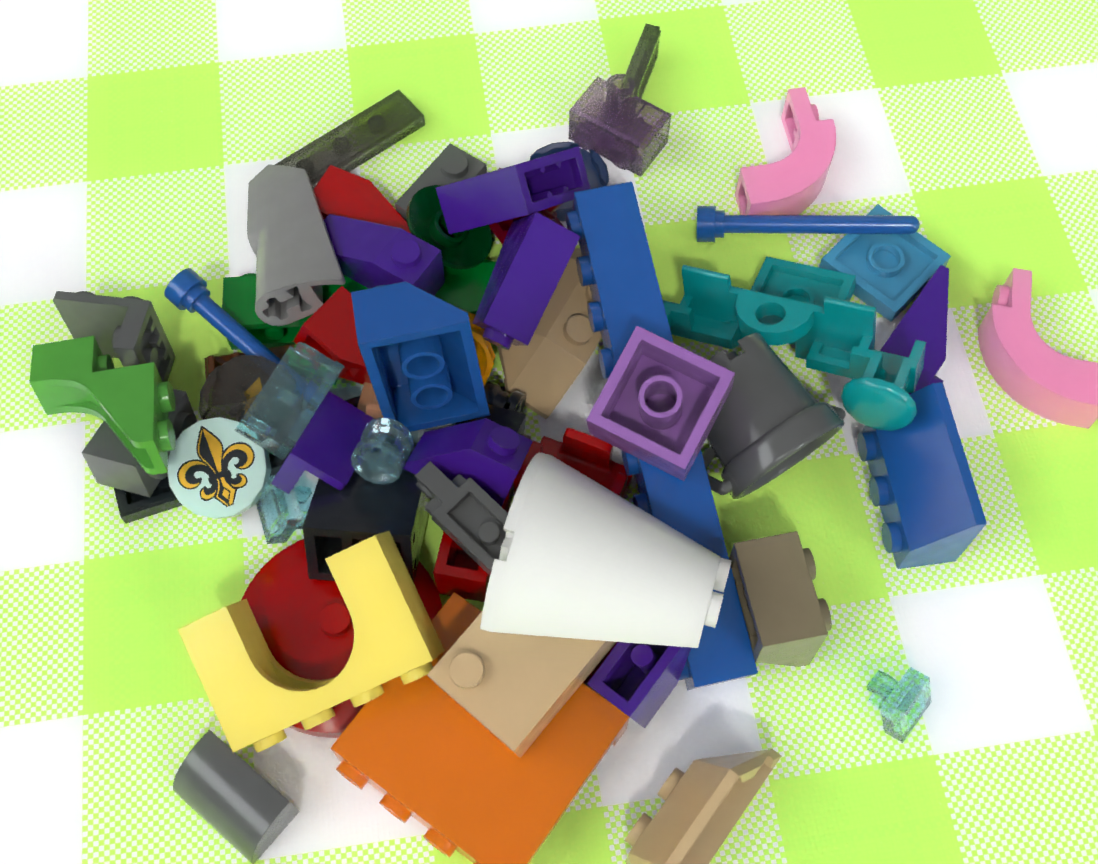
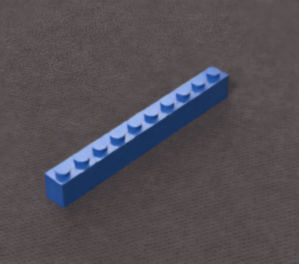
(628, 295)

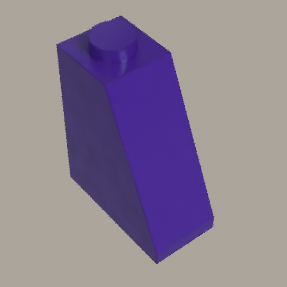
(513, 191)
(524, 280)

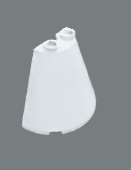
(597, 567)

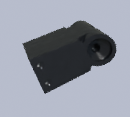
(361, 511)

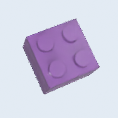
(660, 402)

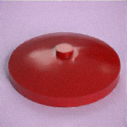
(311, 625)

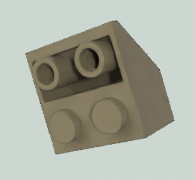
(779, 599)

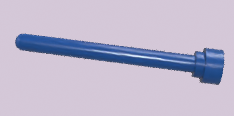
(714, 223)
(189, 292)

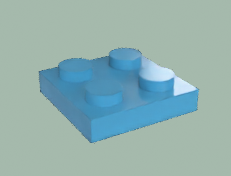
(886, 266)

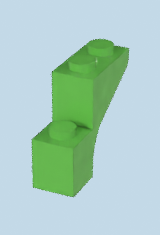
(129, 399)

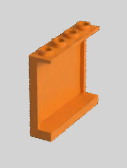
(459, 776)

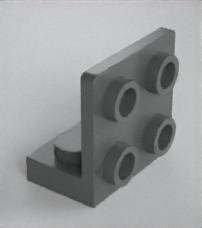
(122, 327)

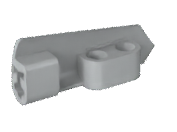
(289, 245)

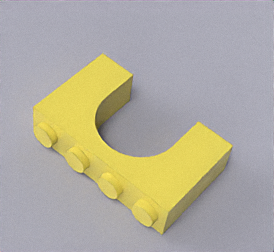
(261, 698)

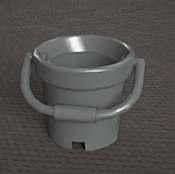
(765, 420)

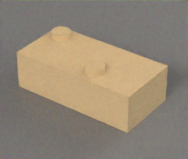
(515, 679)

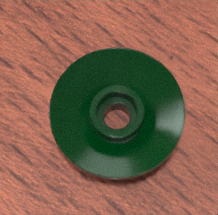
(427, 222)

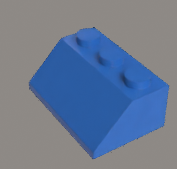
(418, 356)
(923, 484)

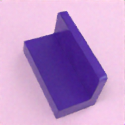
(325, 445)

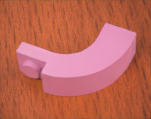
(796, 180)
(1030, 369)

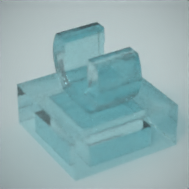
(281, 511)
(901, 701)

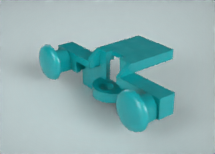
(815, 314)

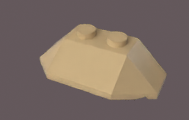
(557, 348)
(699, 808)

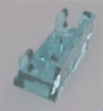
(289, 399)

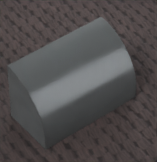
(232, 797)

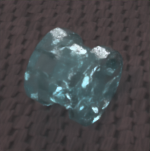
(382, 451)

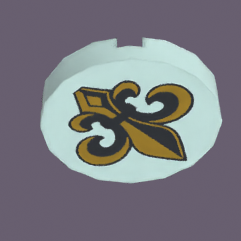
(217, 469)

